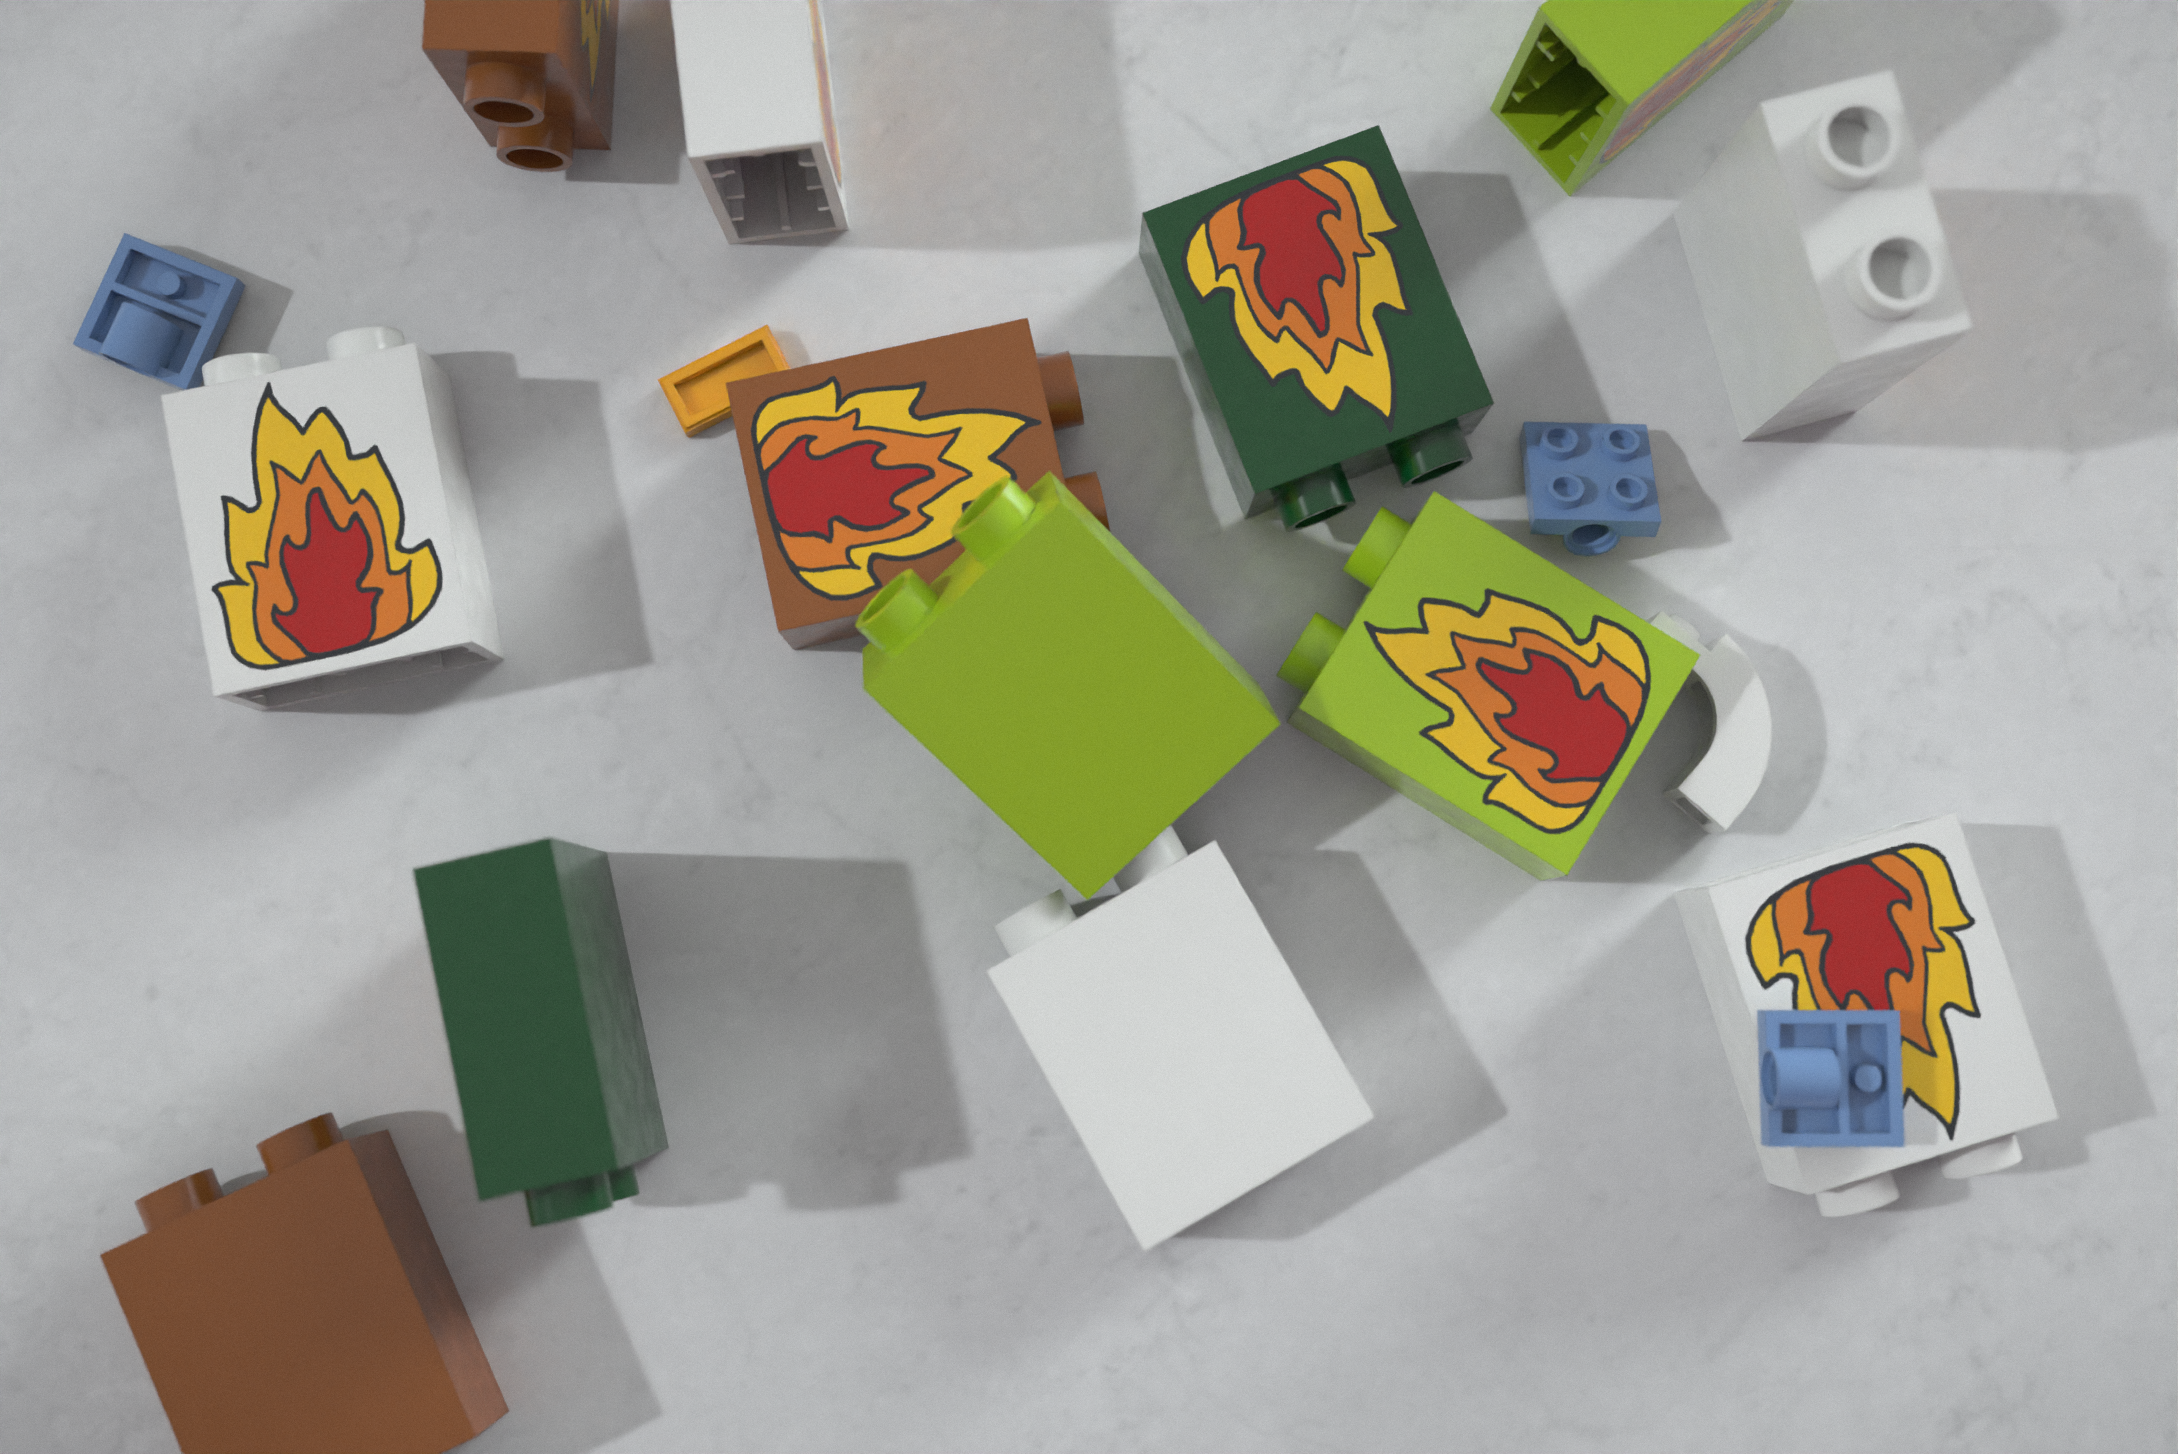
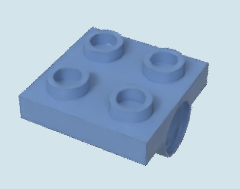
(159, 313)
(1589, 483)
(1830, 1078)

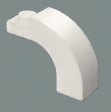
(1732, 729)

